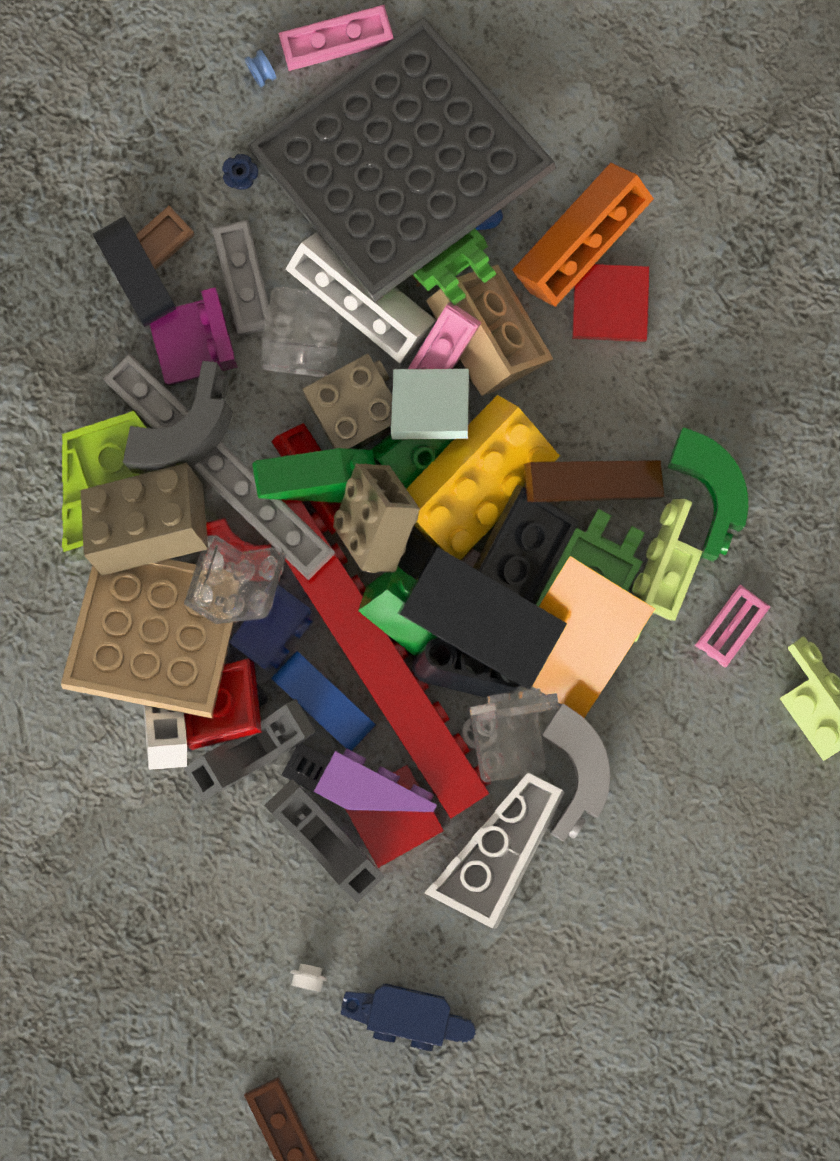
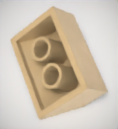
(506, 340)

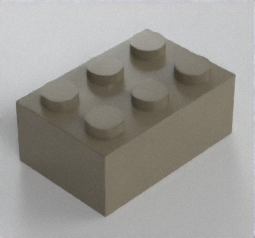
(143, 519)

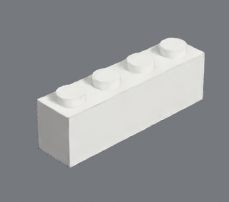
(390, 322)

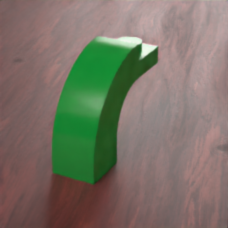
(721, 476)

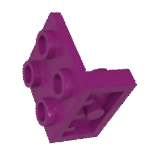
(191, 336)

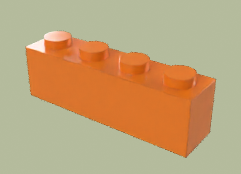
(583, 234)

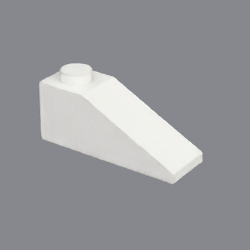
(165, 738)

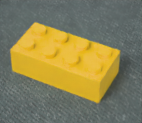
(476, 476)

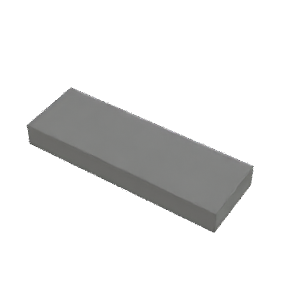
(242, 276)

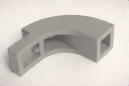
(591, 765)

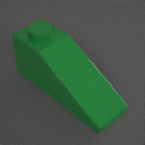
(309, 475)

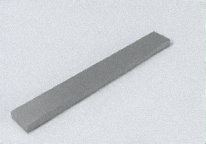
(223, 471)

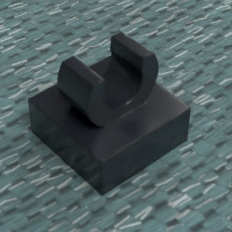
(306, 767)

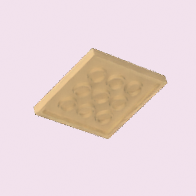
(144, 643)

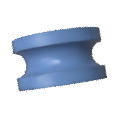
(260, 68)

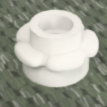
(308, 978)

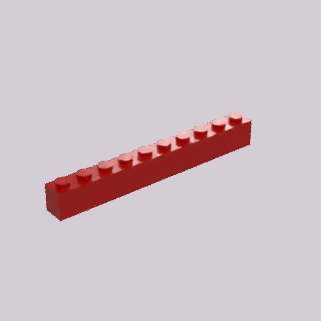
(389, 679)

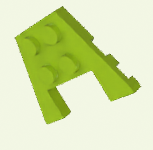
(90, 459)

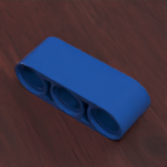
(323, 701)

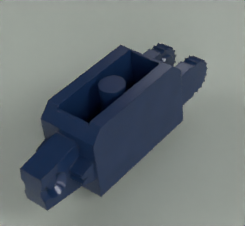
(407, 1015)

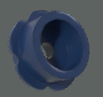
(242, 181)

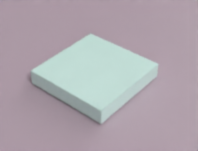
(430, 404)

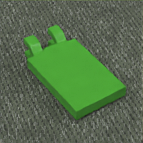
(452, 261)
(601, 554)

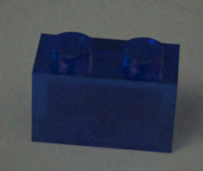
(267, 638)

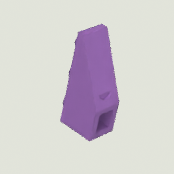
(360, 788)

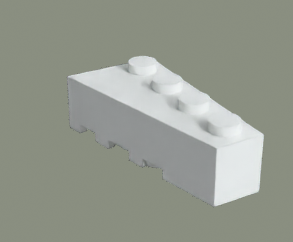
(495, 859)

